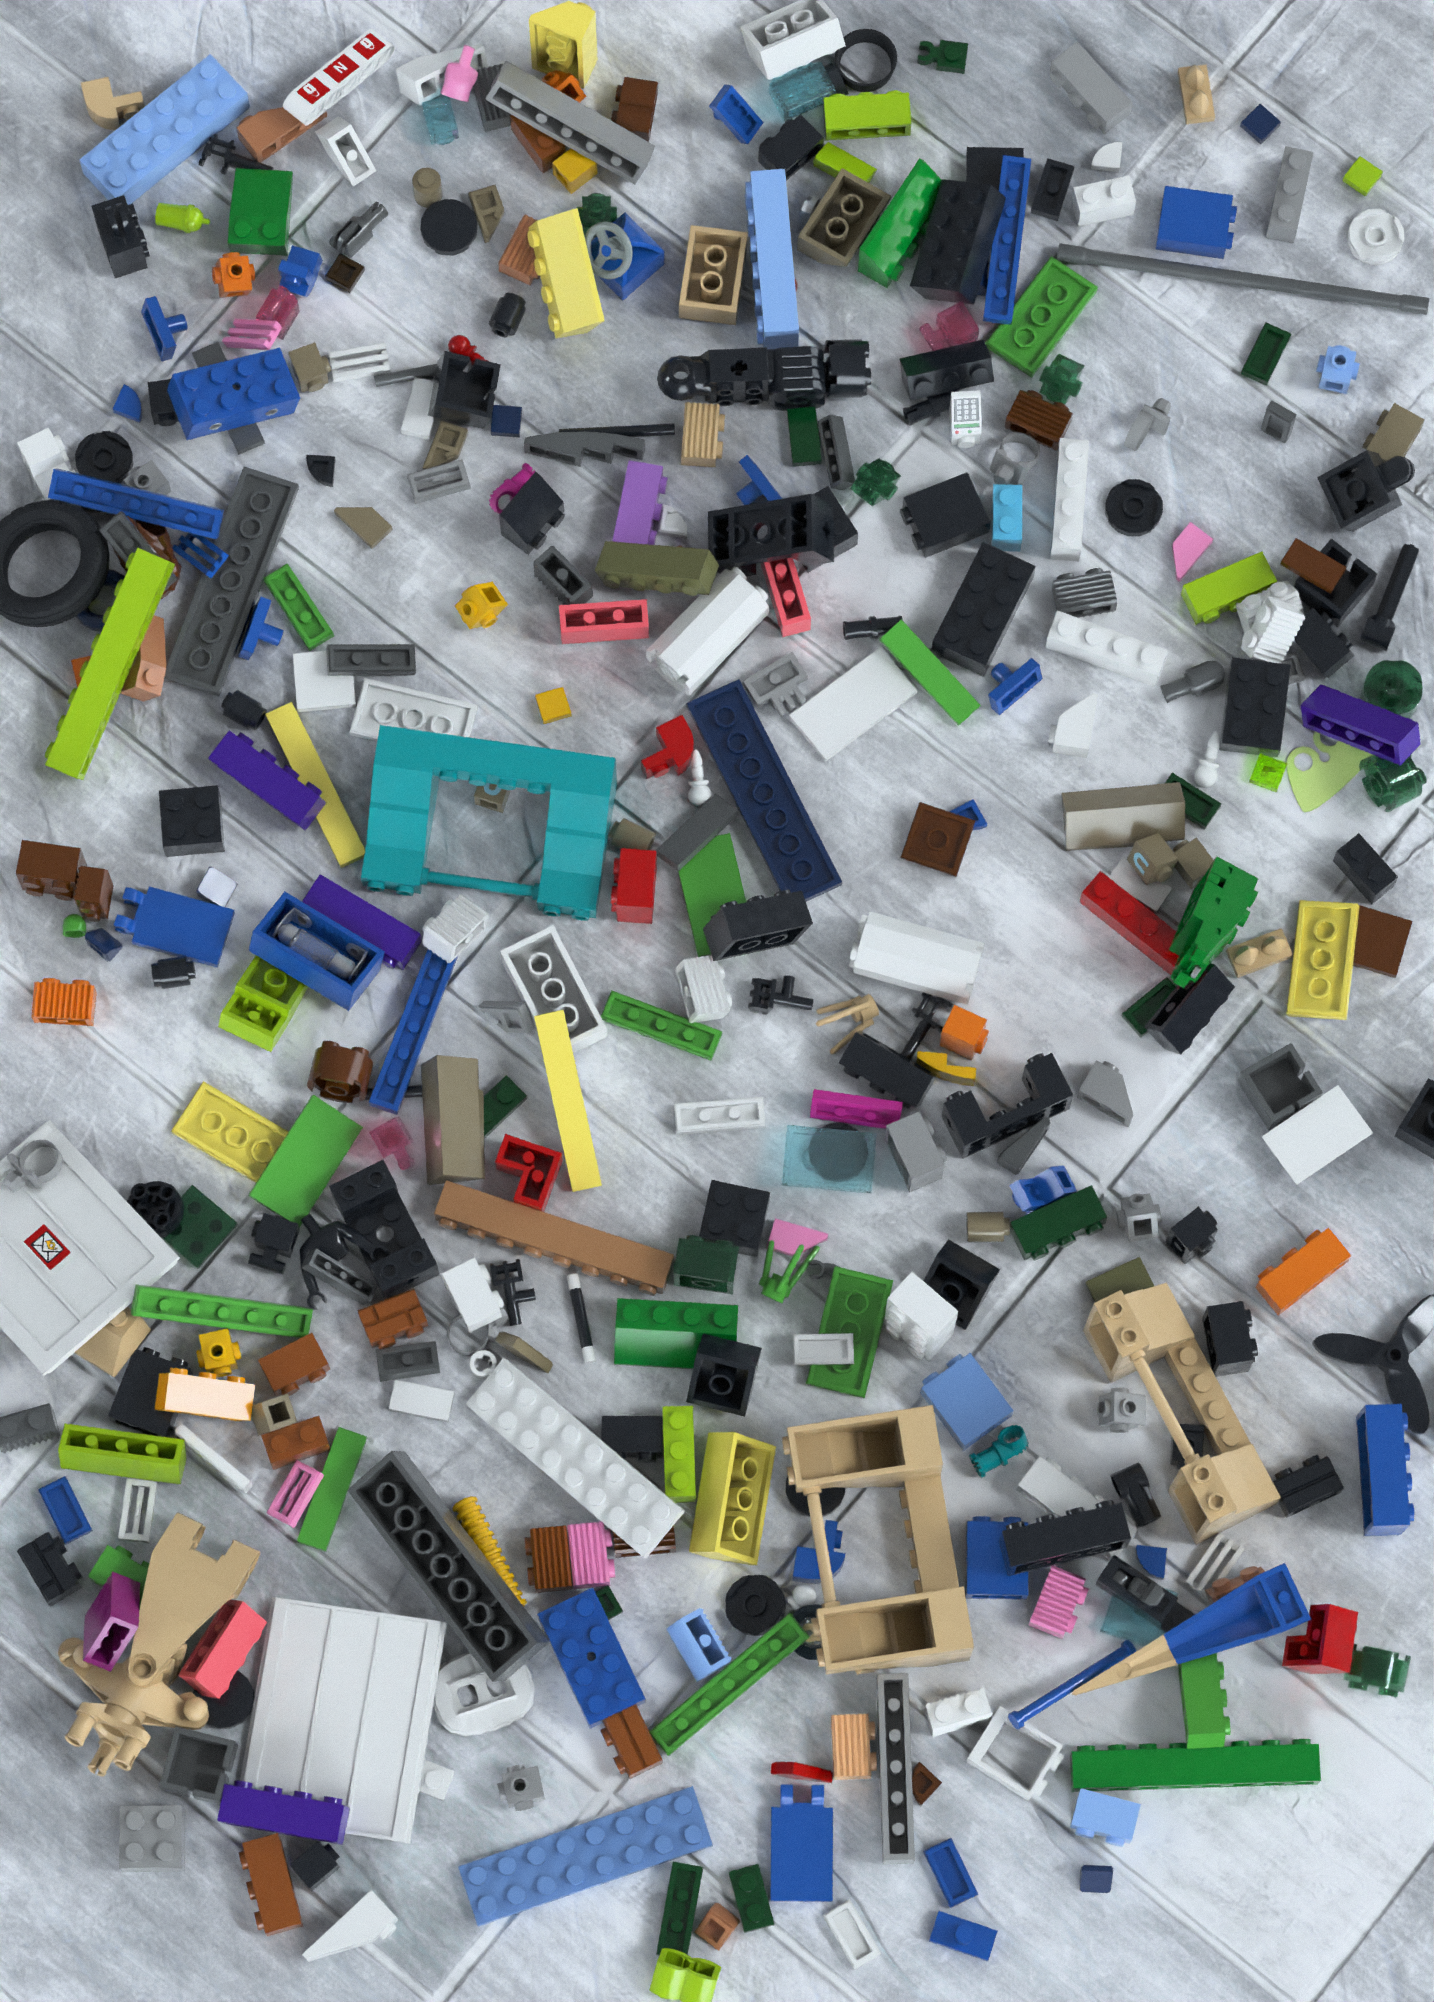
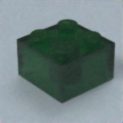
(706, 1264)

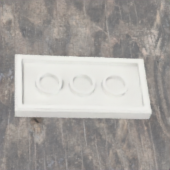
(853, 704)
(409, 709)

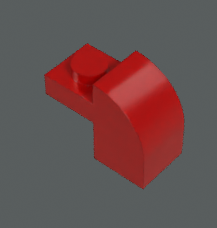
(677, 749)

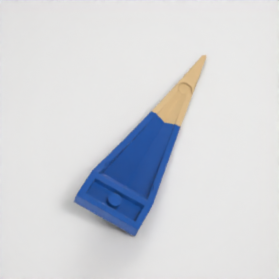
(1247, 1614)

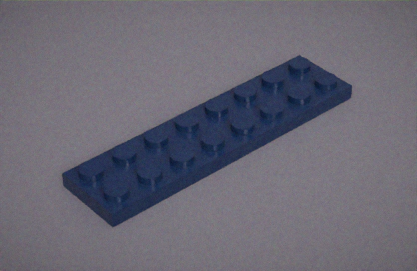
(763, 791)

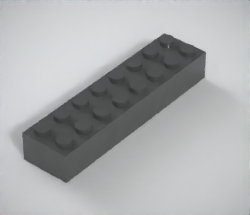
(448, 1566)

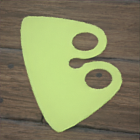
(1323, 778)

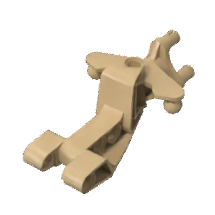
(177, 1599)

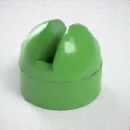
(74, 926)

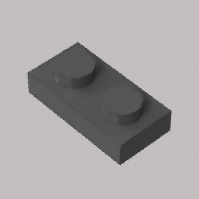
(407, 1361)

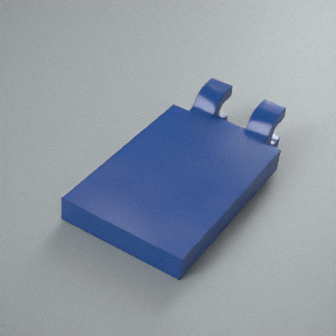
(176, 925)
(801, 1848)

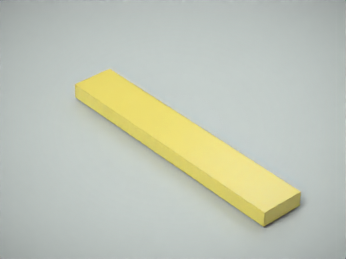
(306, 762)
(567, 1100)

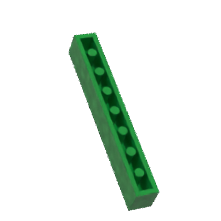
(1195, 1768)

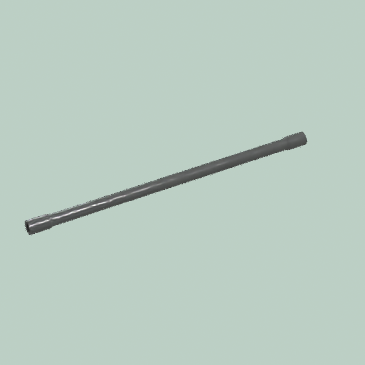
(1403, 302)

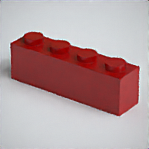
(1130, 920)

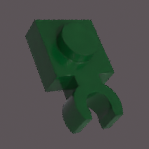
(949, 56)

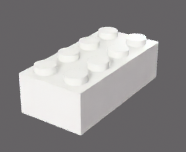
(551, 983)
(919, 1317)

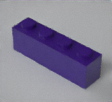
(1360, 724)
(267, 780)
(365, 921)
(282, 1813)

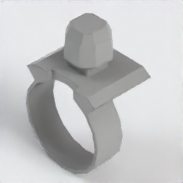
(1149, 417)
(1009, 471)
(16, 1178)
(491, 1333)

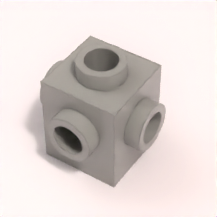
(148, 478)
(1139, 1217)
(1121, 1410)
(520, 1775)

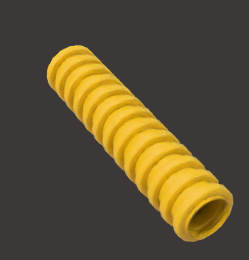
(478, 1530)

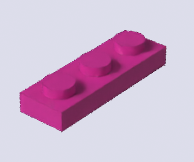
(854, 1109)

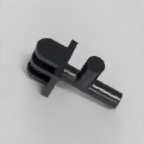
(771, 997)
(512, 1296)

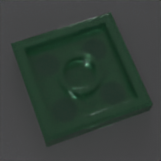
(201, 1228)

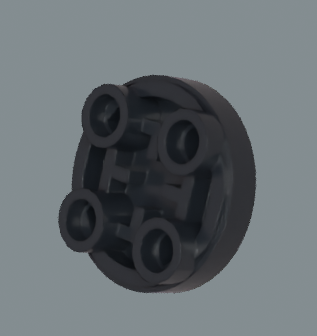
(158, 1205)

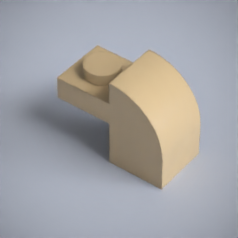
(105, 108)

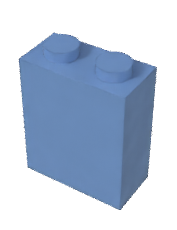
(966, 1400)

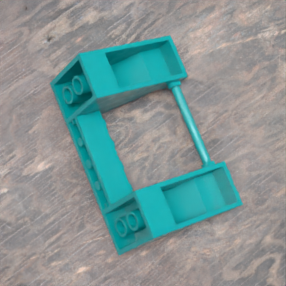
(404, 802)

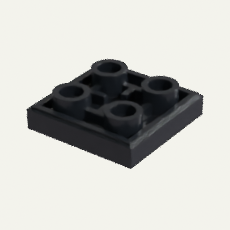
(985, 163)

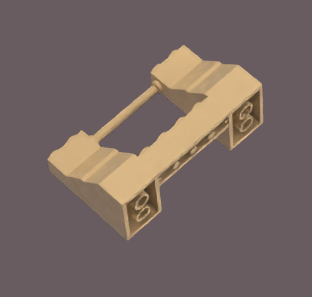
(895, 1452)
(1207, 1491)

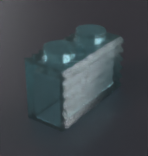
(801, 90)

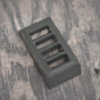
(1019, 1152)

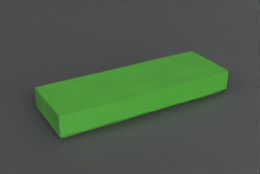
(298, 607)

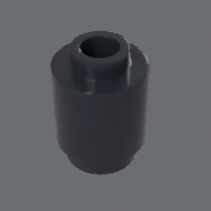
(507, 315)
(243, 710)
(173, 972)

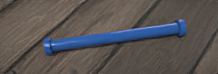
(1018, 1718)

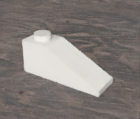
(424, 76)
(359, 1926)

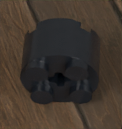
(846, 368)

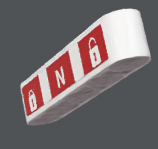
(338, 77)

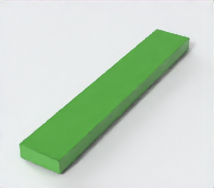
(221, 1311)
(729, 1684)

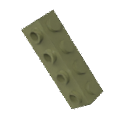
(657, 568)

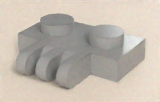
(777, 684)

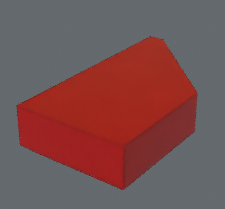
(801, 1772)

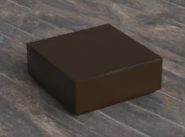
(345, 273)

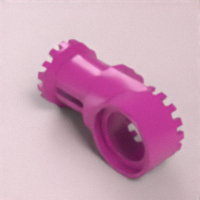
(510, 487)

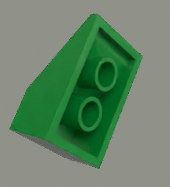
(260, 212)

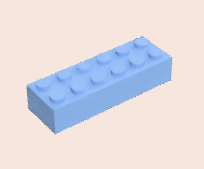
(165, 132)
(771, 259)

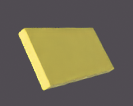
(1322, 960)
(229, 1131)

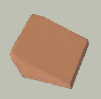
(717, 1926)

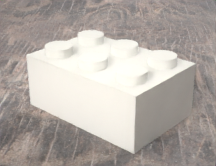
(792, 37)

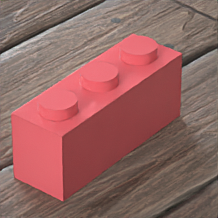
(787, 596)
(604, 621)
(222, 1649)

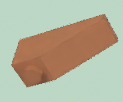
(271, 131)
(149, 666)

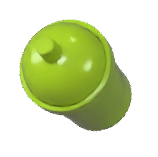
(180, 217)

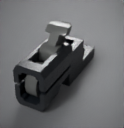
(1143, 1595)

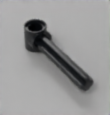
(1380, 627)

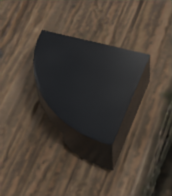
(836, 78)
(322, 468)

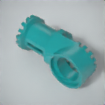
(1000, 1450)

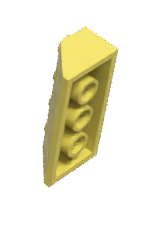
(564, 40)
(565, 274)
(732, 1498)

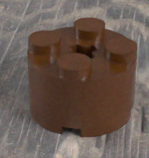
(340, 1072)

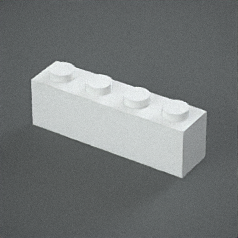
(1069, 499)
(1106, 648)
(1058, 1493)

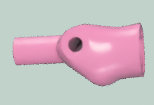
(460, 76)

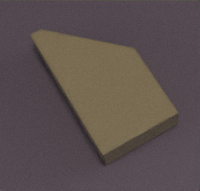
(487, 209)
(445, 445)
(365, 523)
(524, 1351)

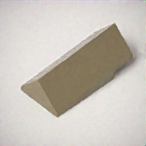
(1123, 816)
(453, 1119)

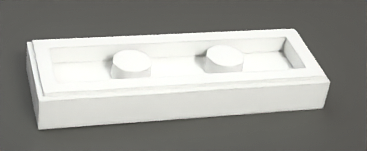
(719, 1115)
(213, 1459)

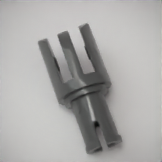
(358, 230)
(1196, 681)

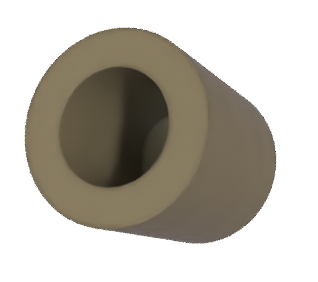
(427, 187)
(631, 835)
(987, 1226)

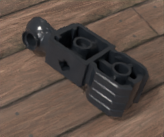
(749, 375)

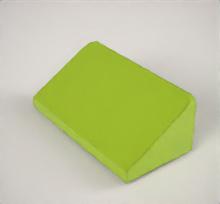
(833, 159)

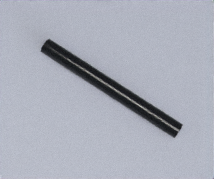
(631, 431)

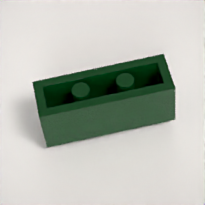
(1058, 1223)

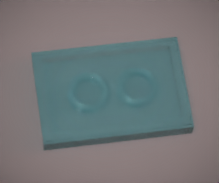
(829, 1159)

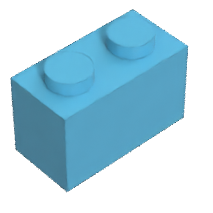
(1006, 517)

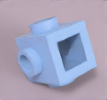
(1337, 369)

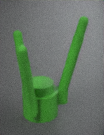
(779, 1286)

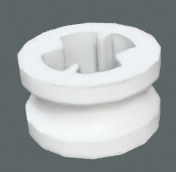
(479, 1356)

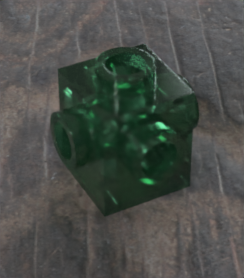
(596, 209)
(1061, 379)
(876, 481)

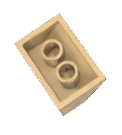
(115, 1342)

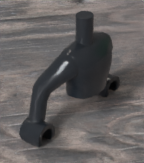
(331, 1241)

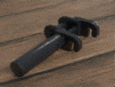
(229, 157)
(924, 1026)

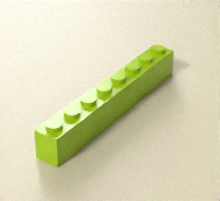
(109, 663)

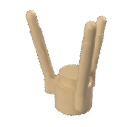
(860, 1009)

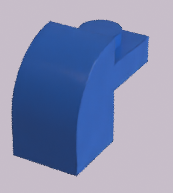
(300, 271)
(1042, 1189)
(806, 1563)

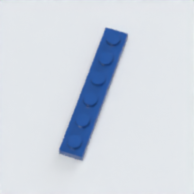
(1007, 241)
(135, 503)
(411, 1033)

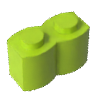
(684, 1977)

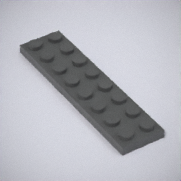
(227, 599)

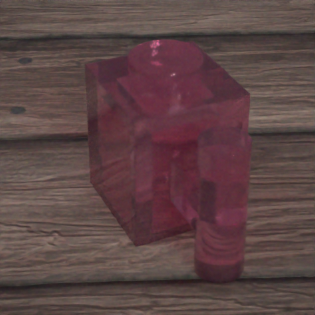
(280, 307)
(954, 327)
(392, 1139)

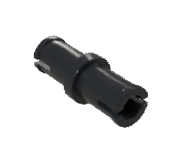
(930, 407)
(869, 628)

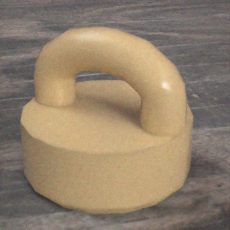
(67, 1650)

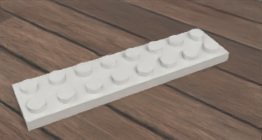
(575, 1458)

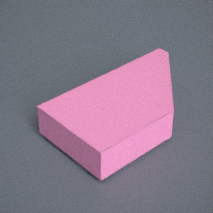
(1189, 548)
(789, 1236)

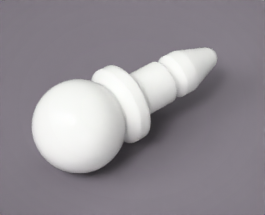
(1206, 773)
(699, 791)
(802, 1595)

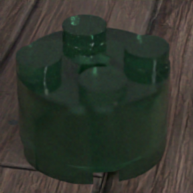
(1395, 676)
(1391, 783)
(1379, 1670)

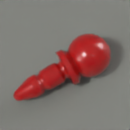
(461, 345)

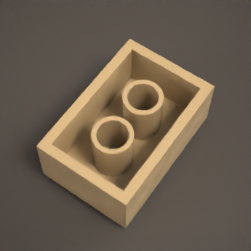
(713, 275)

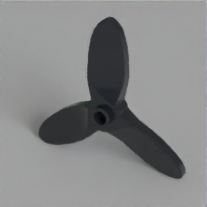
(1400, 1378)

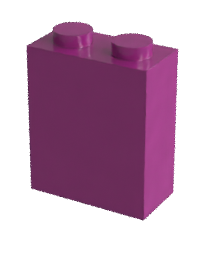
(111, 1621)

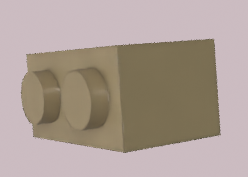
(1396, 433)

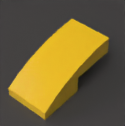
(938, 1064)

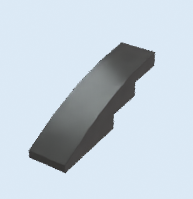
(573, 446)

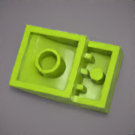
(262, 1004)

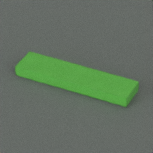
(929, 672)
(661, 1025)
(332, 1490)

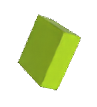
(1362, 176)

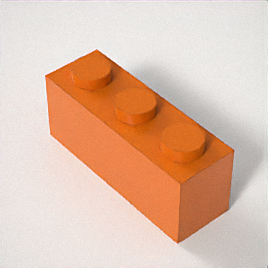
(1302, 1270)

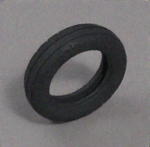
(80, 589)

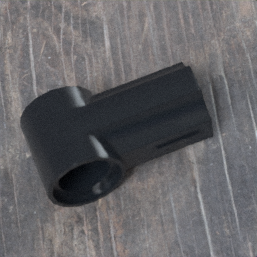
(1133, 1487)

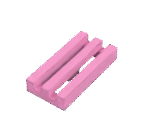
(255, 330)
(299, 1495)

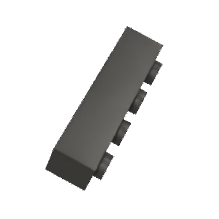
(836, 452)
(339, 1276)

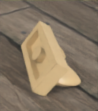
(1196, 94)
(1259, 953)

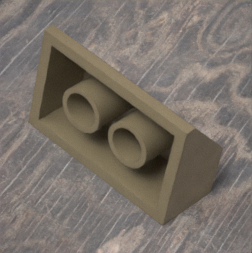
(842, 220)

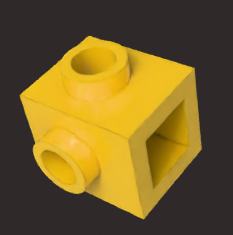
(481, 605)
(214, 1343)

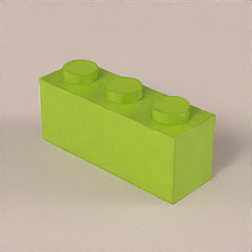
(867, 115)
(1226, 587)
(679, 1453)

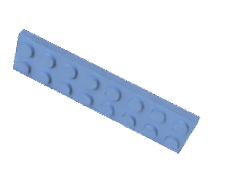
(585, 1856)

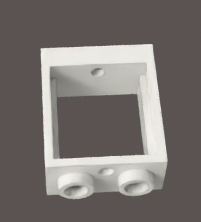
(986, 1740)

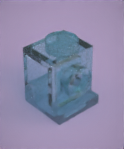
(436, 111)

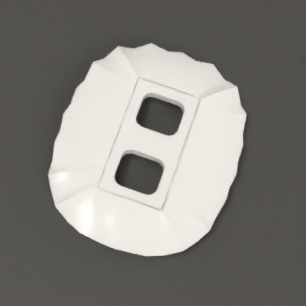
(489, 1712)

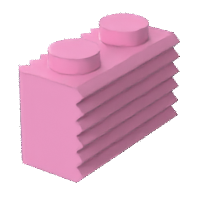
(589, 1555)
(1058, 1601)

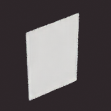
(1317, 1135)

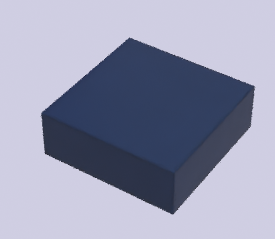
(1260, 123)
(506, 421)

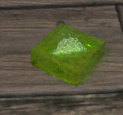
(1268, 772)

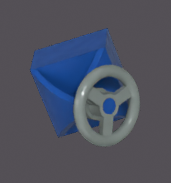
(623, 254)

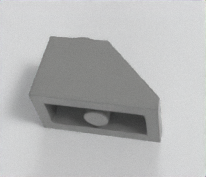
(1107, 1092)

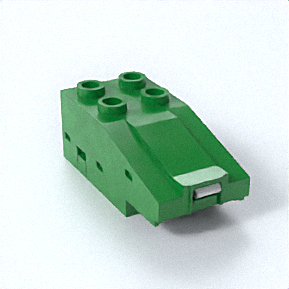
(1211, 919)

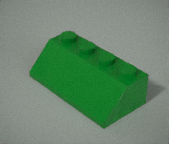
(900, 227)
(668, 1331)

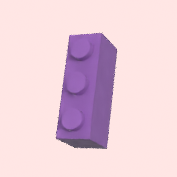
(640, 503)

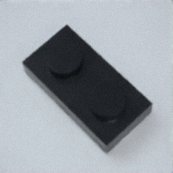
(1052, 189)

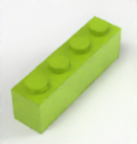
(122, 1453)

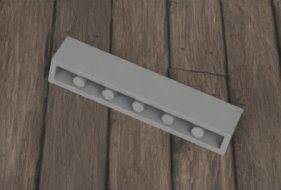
(570, 122)
(895, 1768)

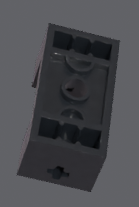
(795, 529)
(1047, 1098)
(373, 1202)

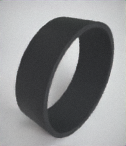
(868, 36)

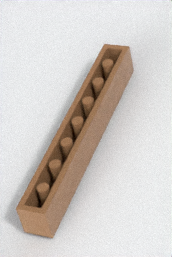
(553, 1237)

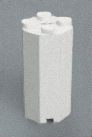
(708, 631)
(916, 957)

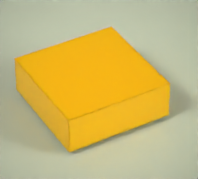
(553, 705)

